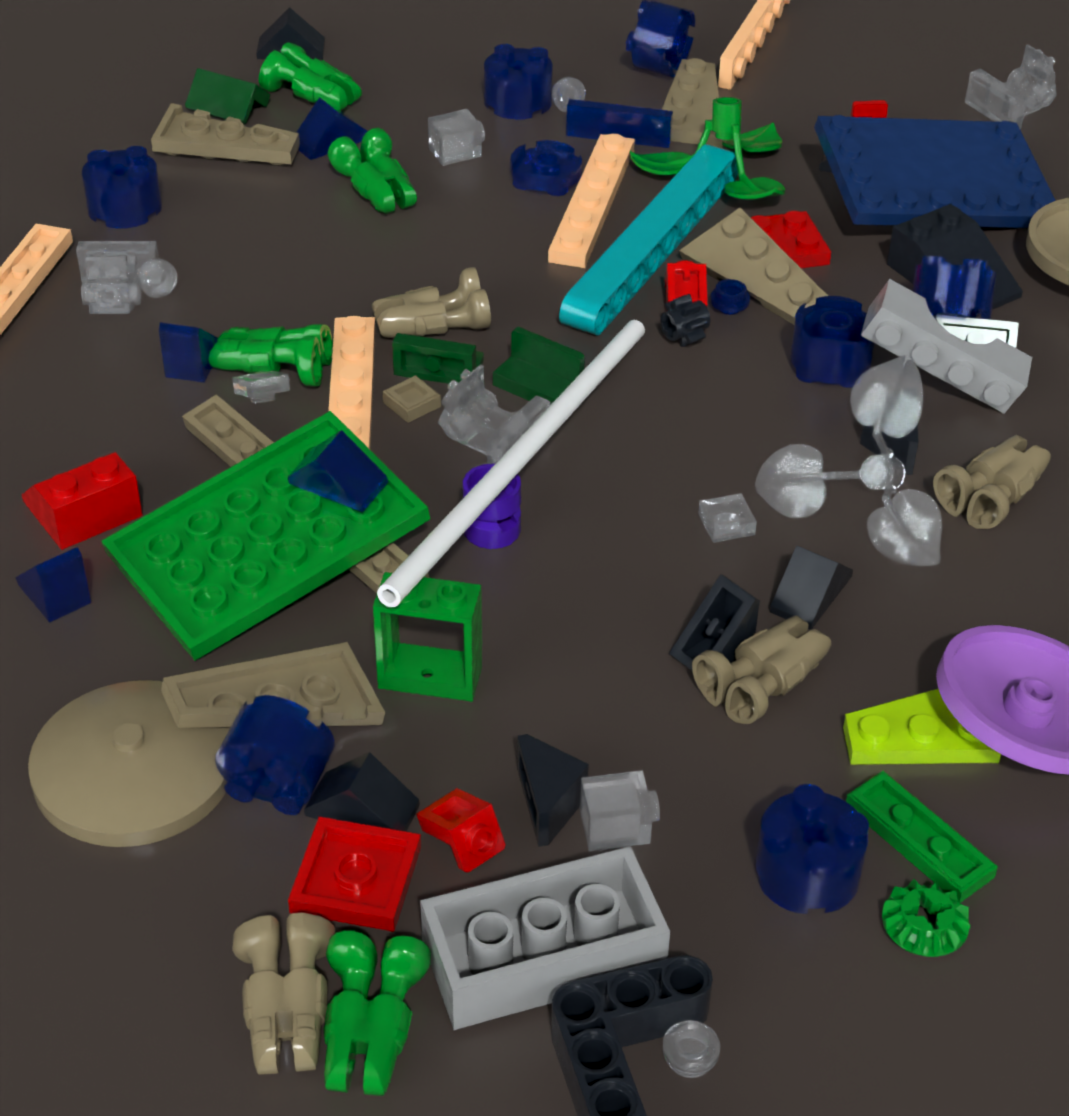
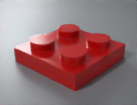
(796, 237)
(355, 873)

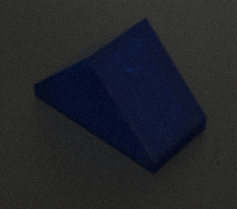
(323, 127)
(186, 351)
(340, 473)
(57, 585)

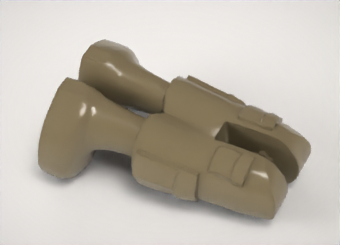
(427, 313)
(991, 481)
(764, 666)
(289, 1005)

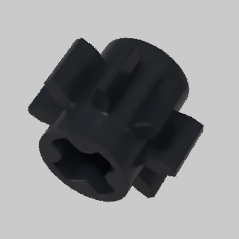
(685, 320)

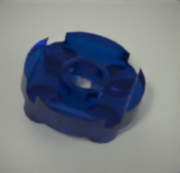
(546, 168)

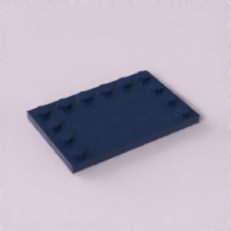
(914, 166)

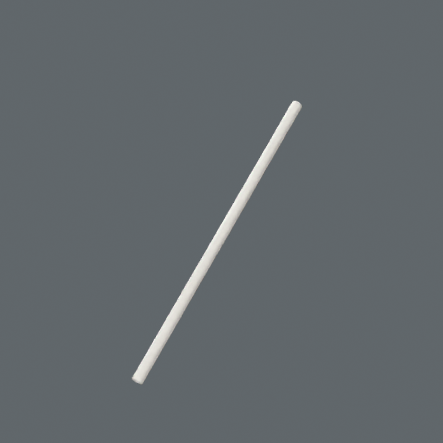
(508, 466)

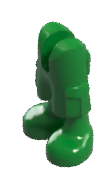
(308, 77)
(373, 171)
(268, 347)
(367, 1026)

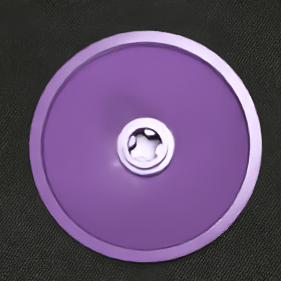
(1010, 692)

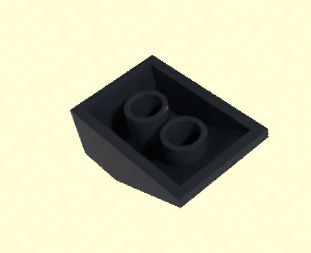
(949, 235)

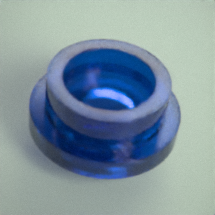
(730, 296)

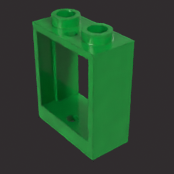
(403, 665)

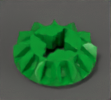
(914, 931)

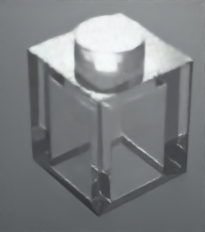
(455, 137)
(617, 810)

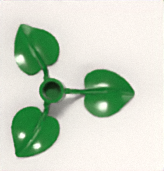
(727, 126)

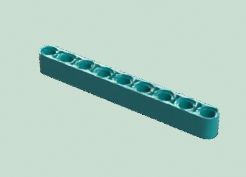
(648, 241)

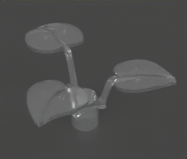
(907, 525)

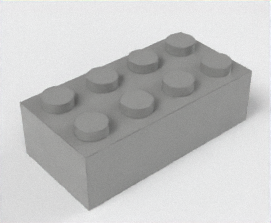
(531, 933)

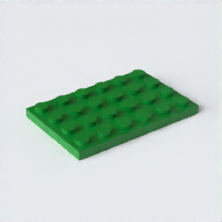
(254, 541)

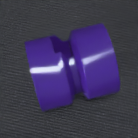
(501, 520)

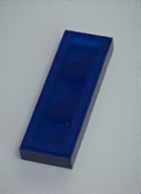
(644, 125)

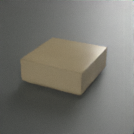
(411, 399)

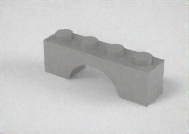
(905, 326)

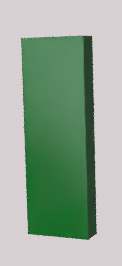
(922, 836)

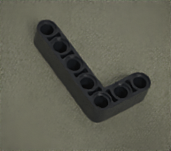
(613, 1025)

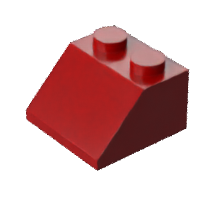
(85, 500)

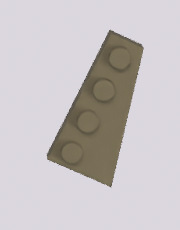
(692, 101)
(229, 139)
(744, 252)
(319, 679)

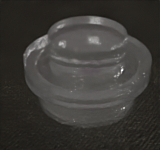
(567, 89)
(157, 278)
(691, 1048)

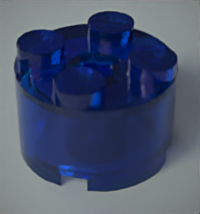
(661, 37)
(518, 81)
(121, 186)
(956, 288)
(830, 343)
(274, 754)
(811, 850)

